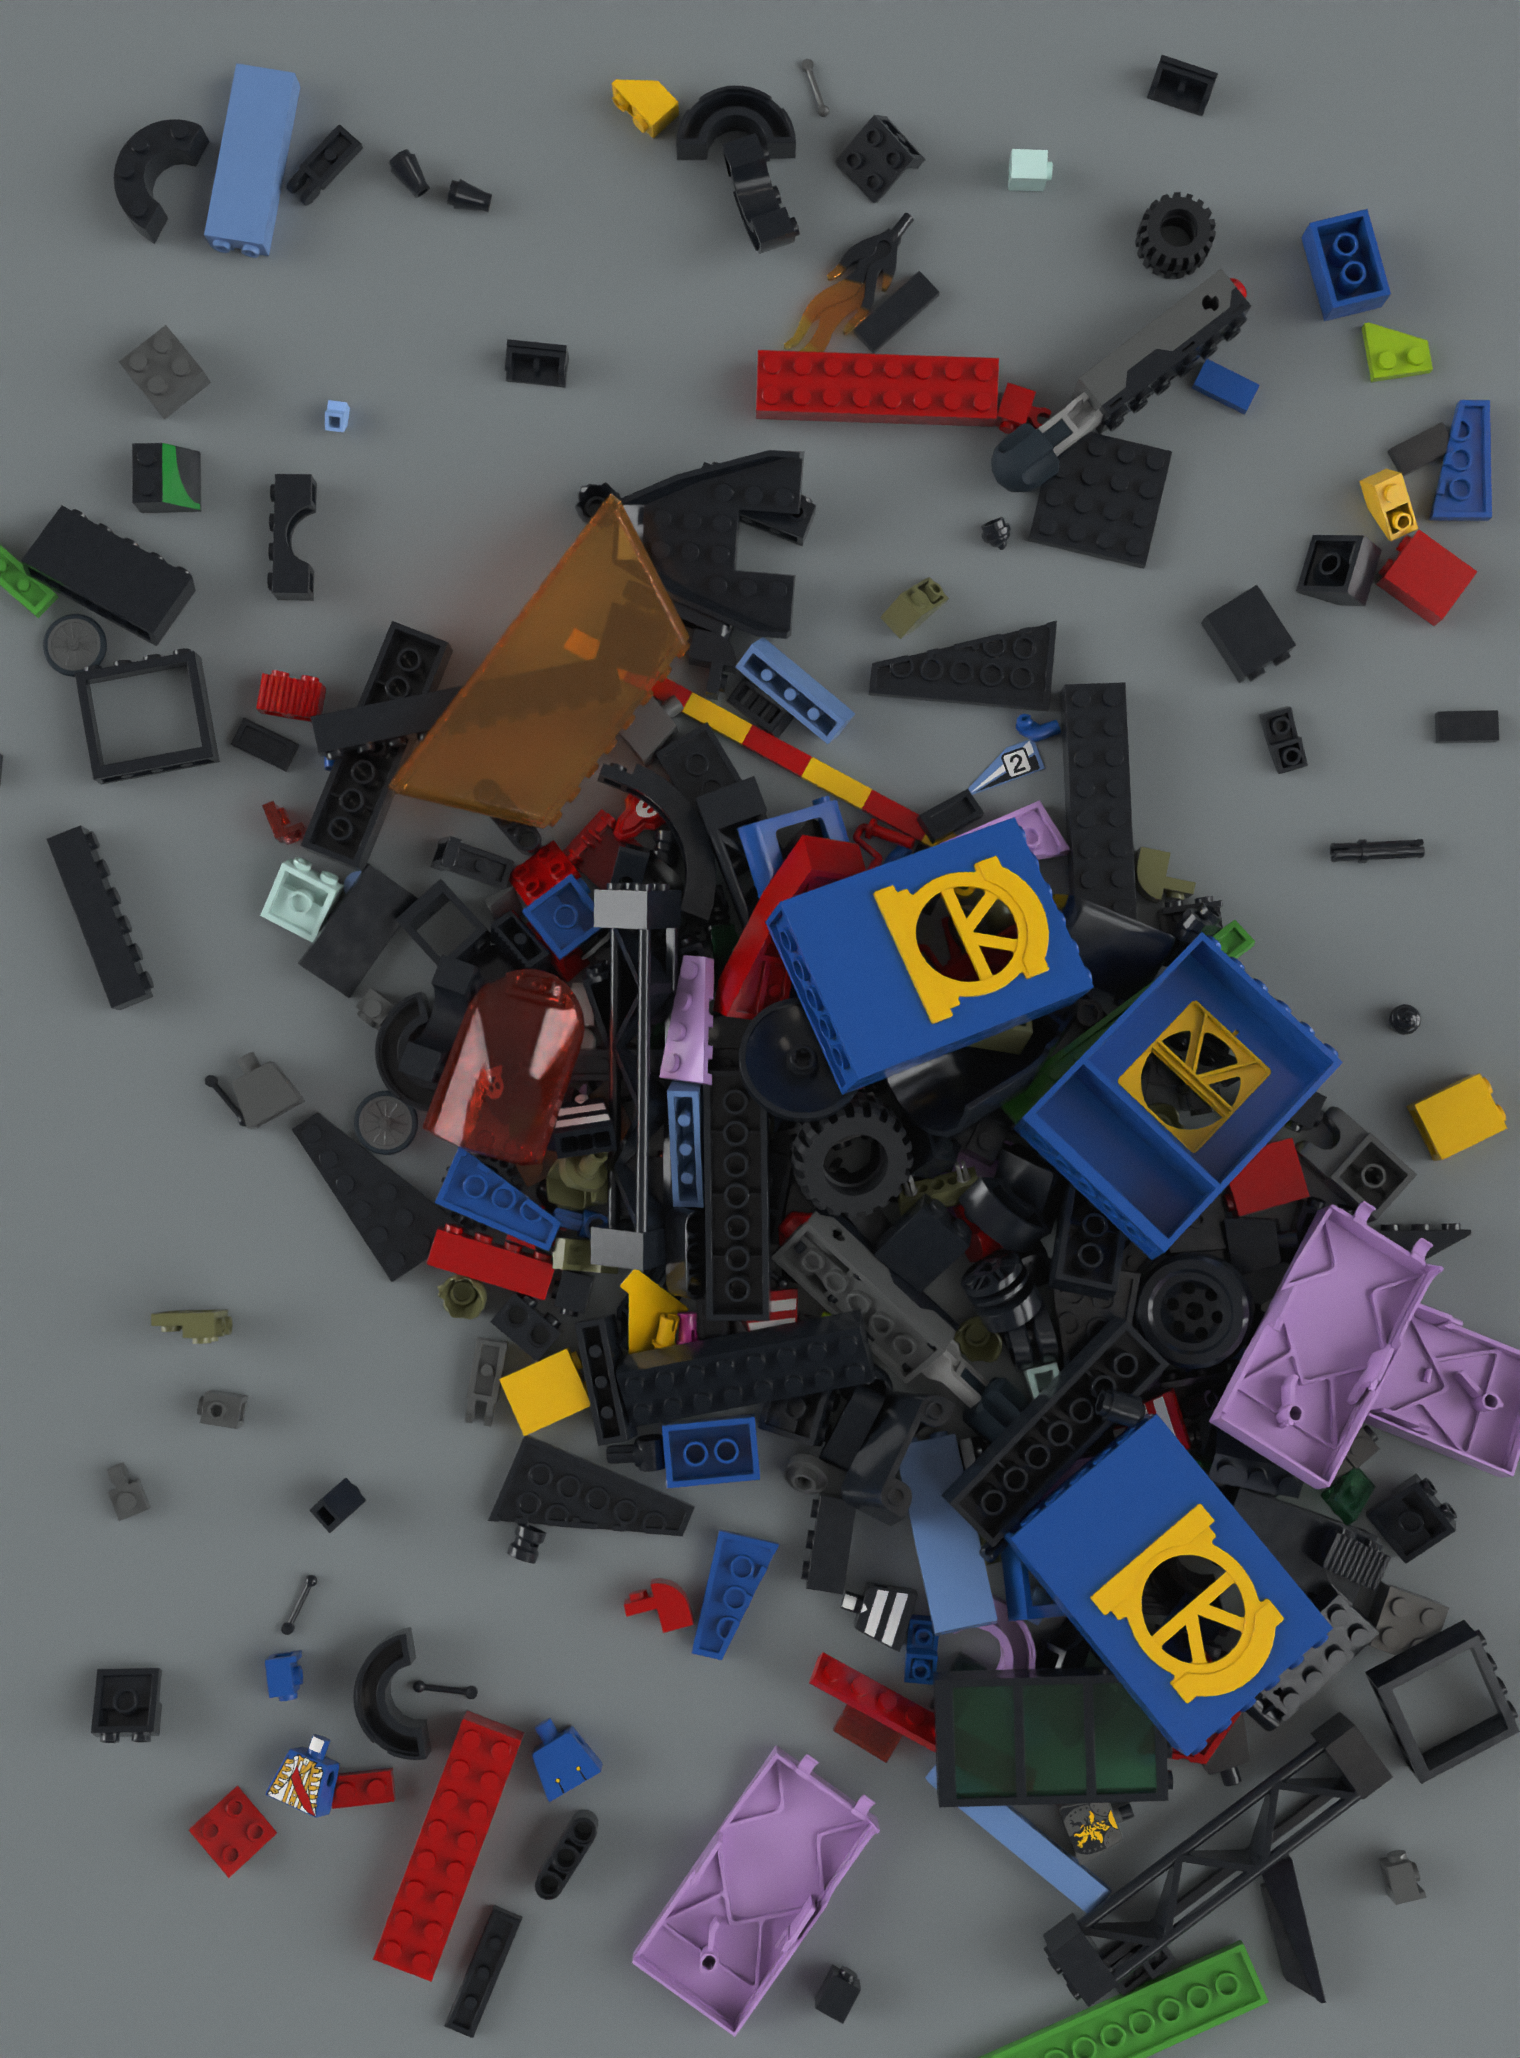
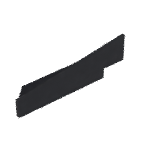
(1291, 1928)

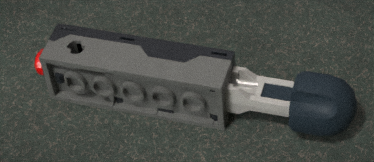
(1126, 380)
(900, 1322)

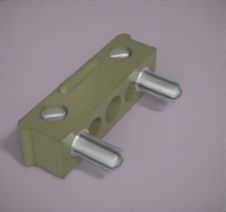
(944, 1187)

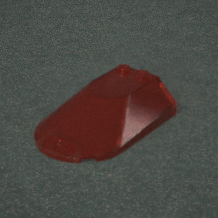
(509, 1068)

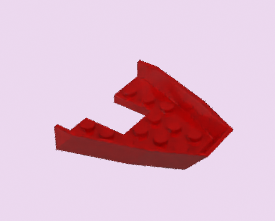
(755, 969)

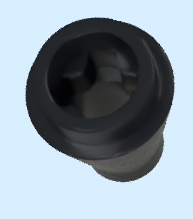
(408, 171)
(468, 197)

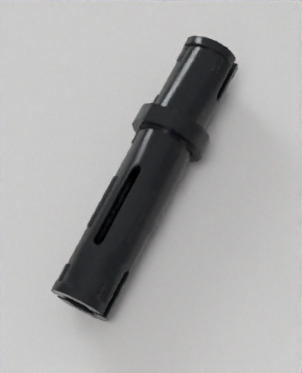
(1364, 851)

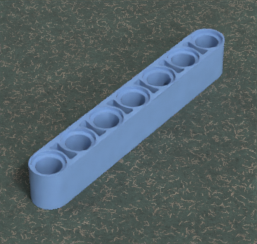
(1038, 1852)

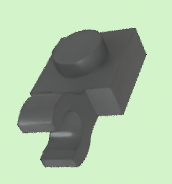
(128, 1496)

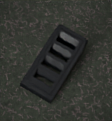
(780, 722)

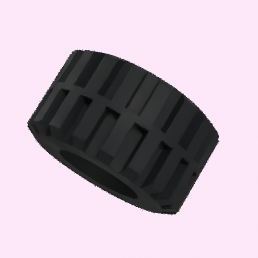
(1181, 213)

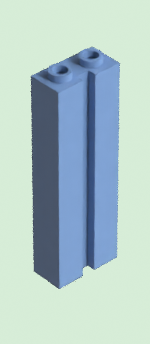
(252, 160)
(944, 1541)

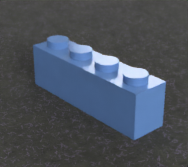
(795, 690)
(686, 1143)

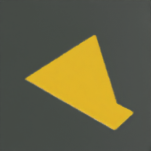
(646, 1304)

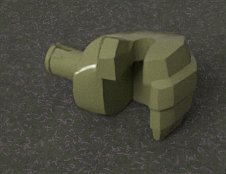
(578, 1182)

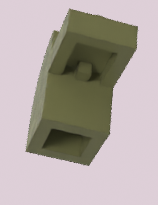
(1151, 877)
(576, 1255)

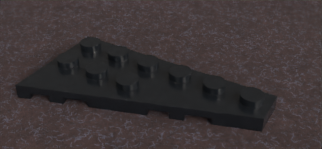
(382, 1205)

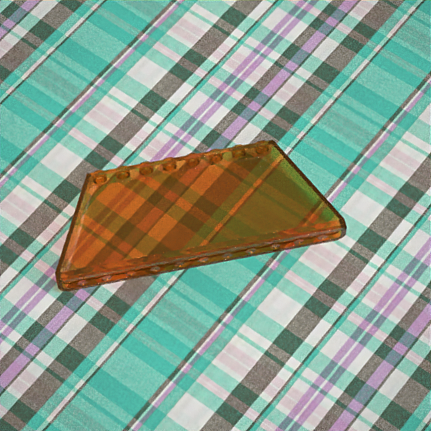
(554, 684)

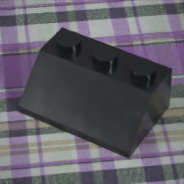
(1238, 1465)

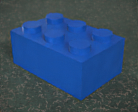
(1345, 265)
(710, 1450)

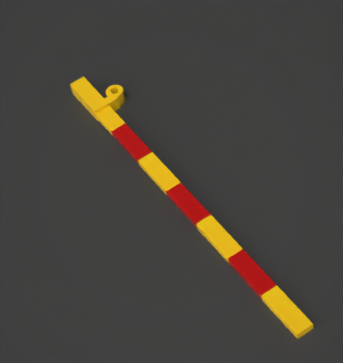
(799, 764)

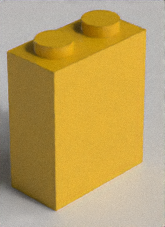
(1457, 1116)
(546, 1390)

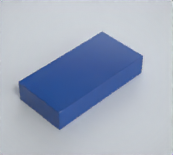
(1225, 386)

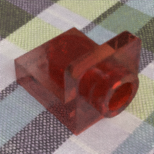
(278, 821)

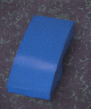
(921, 1651)

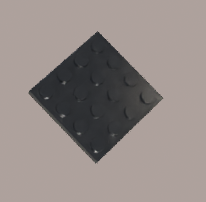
(1103, 499)

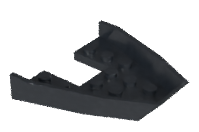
(693, 537)

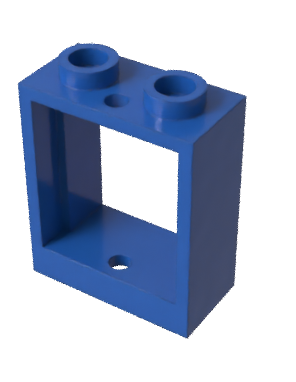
(1018, 1591)

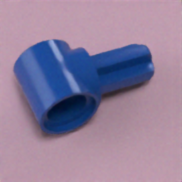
(577, 1221)

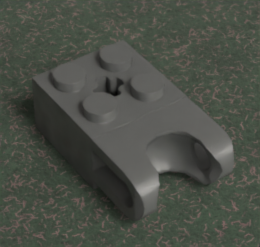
(1350, 1158)

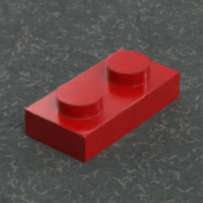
(364, 1788)

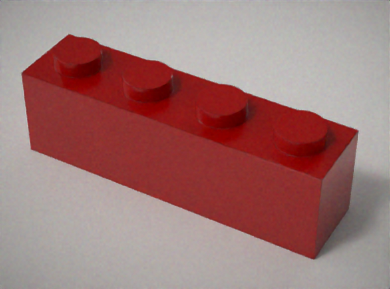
(491, 1262)

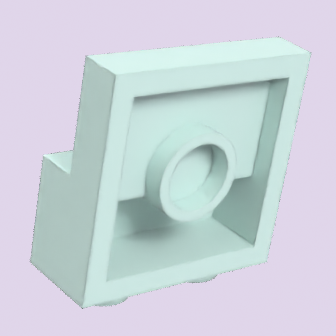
(302, 898)

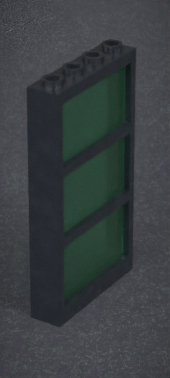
(1044, 1739)

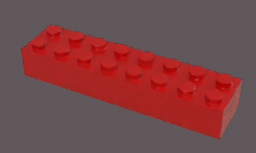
(877, 388)
(448, 1846)

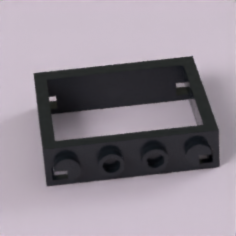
(158, 763)
(1419, 1660)

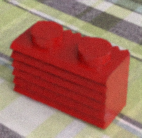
(290, 696)

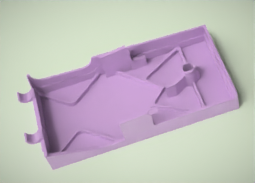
(1325, 1345)
(756, 1890)

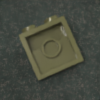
(200, 1325)

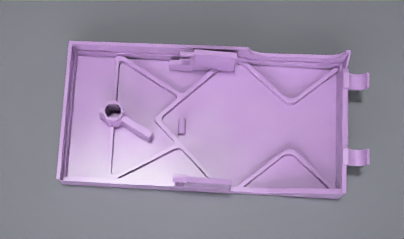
(1453, 1394)

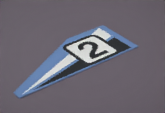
(1009, 765)

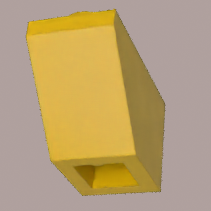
(647, 103)
(1389, 503)

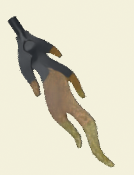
(855, 291)

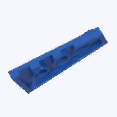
(1465, 474)
(491, 1200)
(732, 1581)

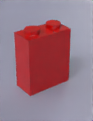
(1425, 577)
(1267, 1180)

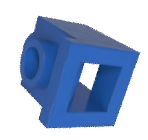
(284, 1675)

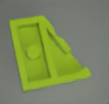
(1394, 353)

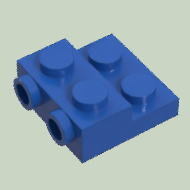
(564, 916)

